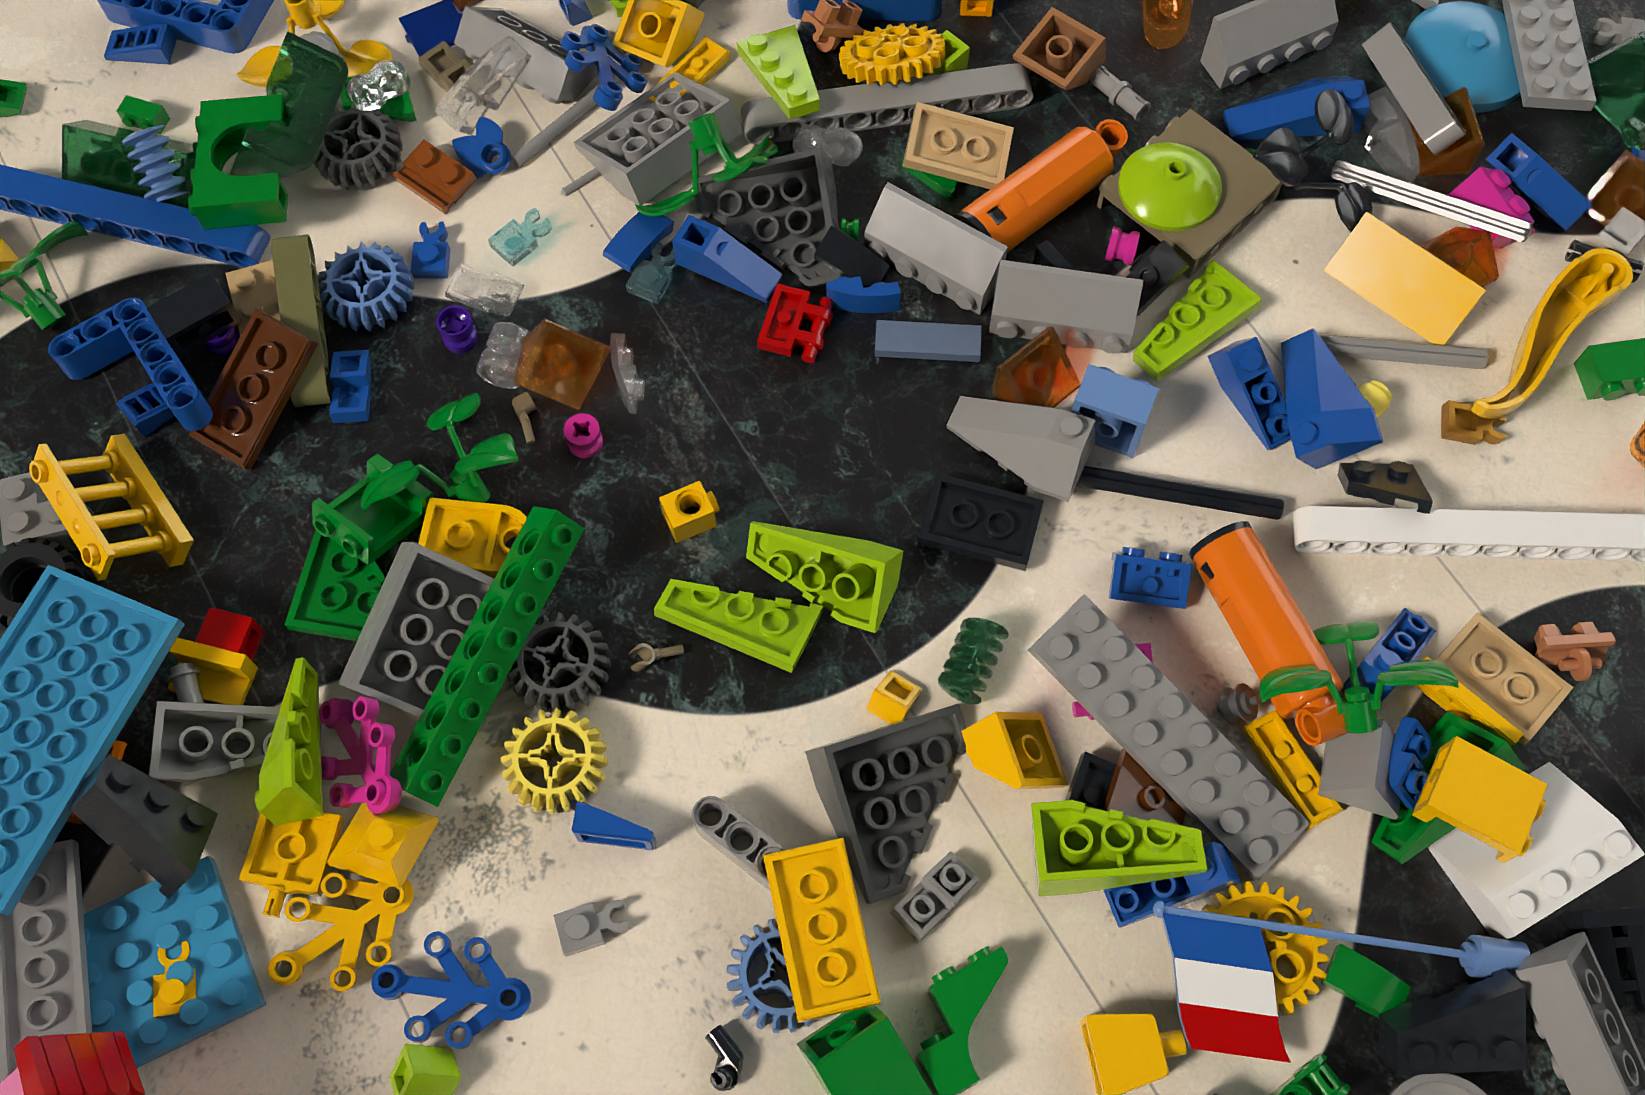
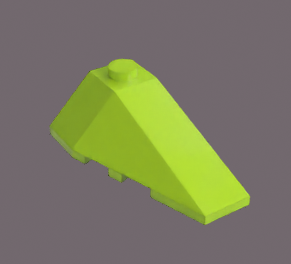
(839, 572)
(292, 765)
(1099, 849)

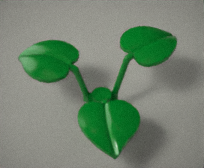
(710, 139)
(38, 304)
(464, 479)
(1358, 704)

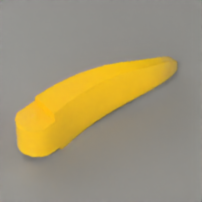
(1570, 299)

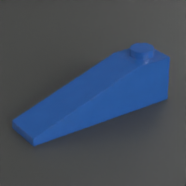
(1294, 109)
(1323, 405)

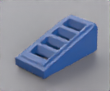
(157, 46)
(142, 399)
(603, 828)

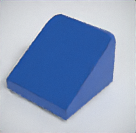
(575, 11)

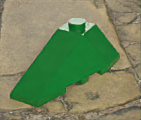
(1410, 835)

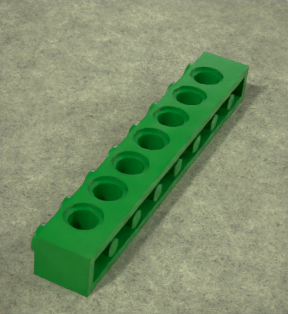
(485, 654)

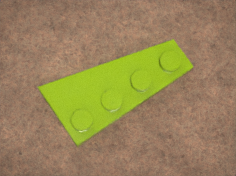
(782, 69)
(1203, 315)
(749, 624)

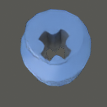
(155, 164)

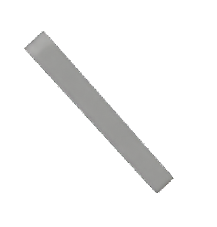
(893, 105)

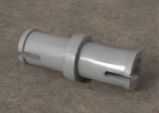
(1120, 93)

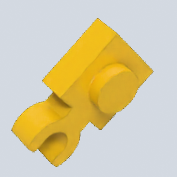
(171, 993)

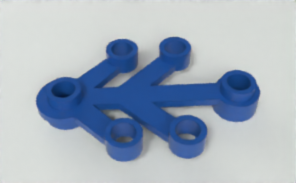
(599, 44)
(457, 992)

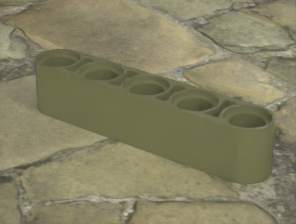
(302, 311)

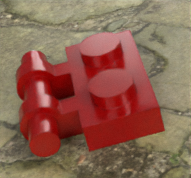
(784, 321)

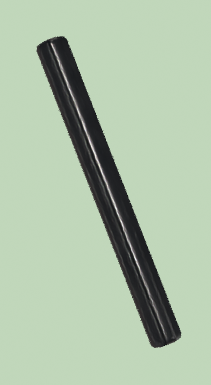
(1181, 492)

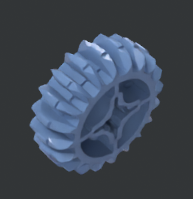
(367, 276)
(764, 985)

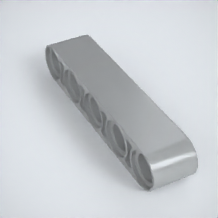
(1413, 89)
(730, 826)

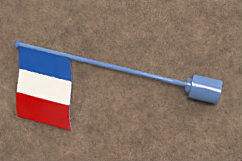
(1229, 984)

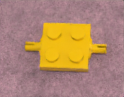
(290, 857)

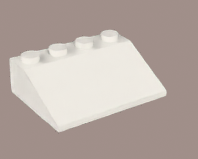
(1570, 852)

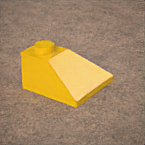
(658, 29)
(1015, 750)
(383, 844)

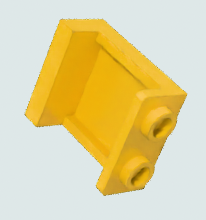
(1482, 797)

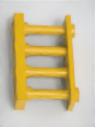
(131, 482)

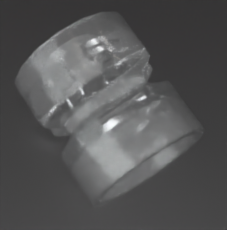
(501, 356)

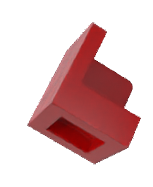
(230, 632)

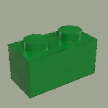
(142, 113)

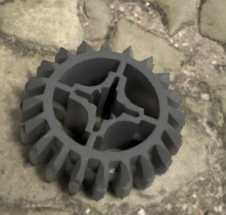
(361, 155)
(585, 674)

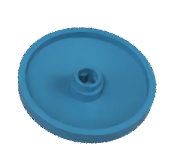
(1466, 48)

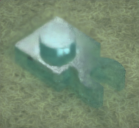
(518, 240)
(652, 277)

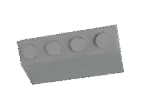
(1266, 35)
(545, 71)
(934, 248)
(1079, 305)
(1581, 1020)

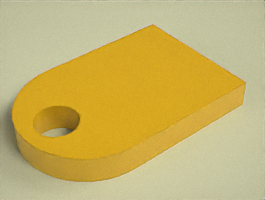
(471, 532)

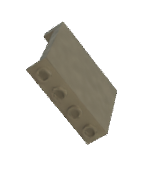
(1246, 190)

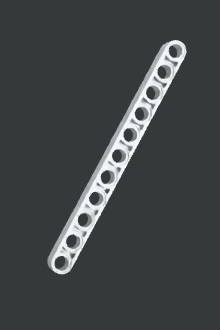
(1470, 533)

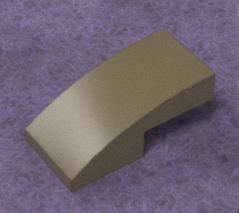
(443, 65)

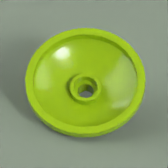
(1167, 198)

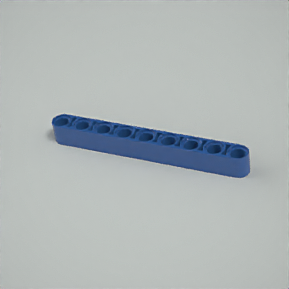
(127, 217)

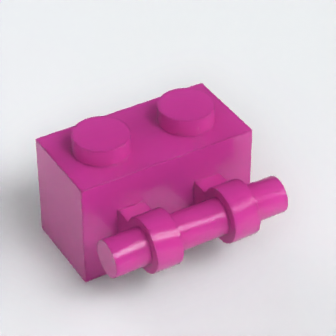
(1492, 190)

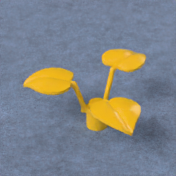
(306, 15)

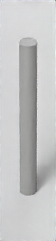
(554, 129)

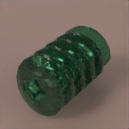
(969, 658)

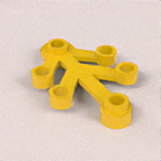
(348, 926)

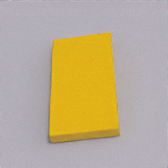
(1404, 280)
(821, 930)

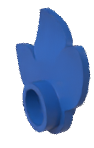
(479, 149)

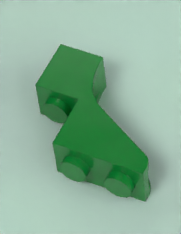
(958, 1001)

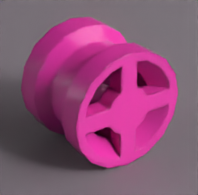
(1122, 246)
(583, 444)

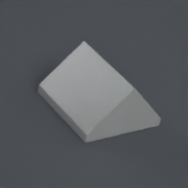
(1358, 771)

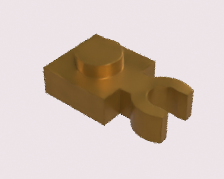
(1464, 426)

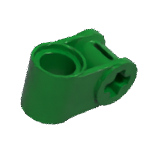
(1313, 1079)

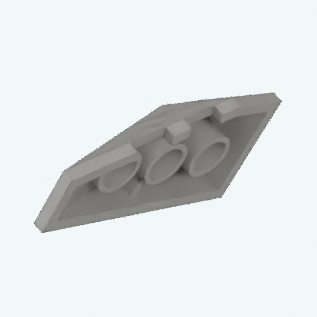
(1032, 441)
(208, 739)

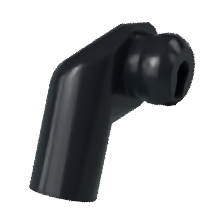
(728, 1062)

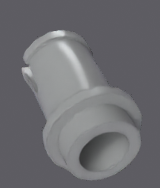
(186, 683)

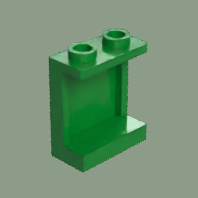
(380, 526)

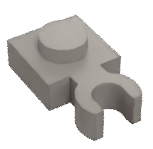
(1617, 32)
(583, 927)

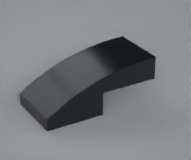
(850, 258)

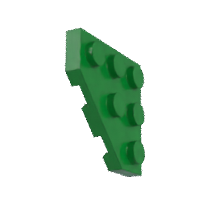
(333, 592)

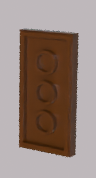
(254, 388)

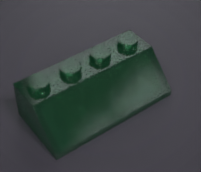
(98, 158)

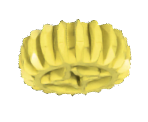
(523, 757)

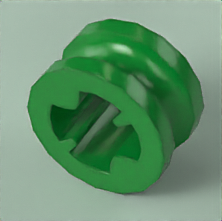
(850, 228)

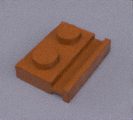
(434, 176)

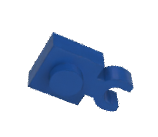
(432, 256)

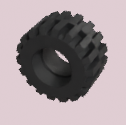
(24, 565)

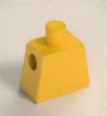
(1128, 1050)

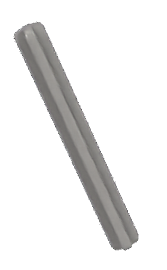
(1407, 351)

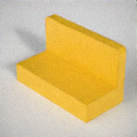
(223, 673)

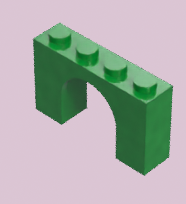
(228, 199)

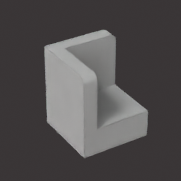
(1624, 231)

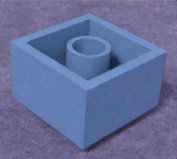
(1117, 405)

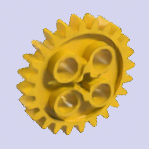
(892, 54)
(1296, 949)

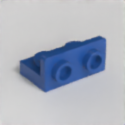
(1149, 579)

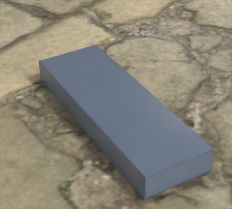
(928, 341)

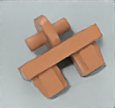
(833, 23)
(1576, 652)

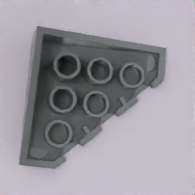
(779, 210)
(884, 790)

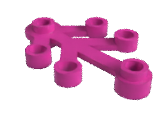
(381, 790)

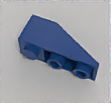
(1538, 182)
(723, 259)
(1252, 389)
(1398, 644)
(1136, 901)

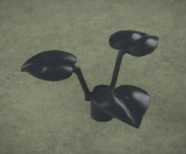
(1283, 157)

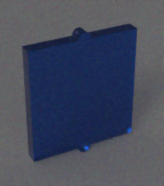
(431, 26)

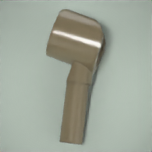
(522, 406)
(649, 654)

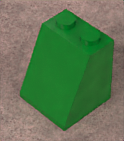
(862, 1056)

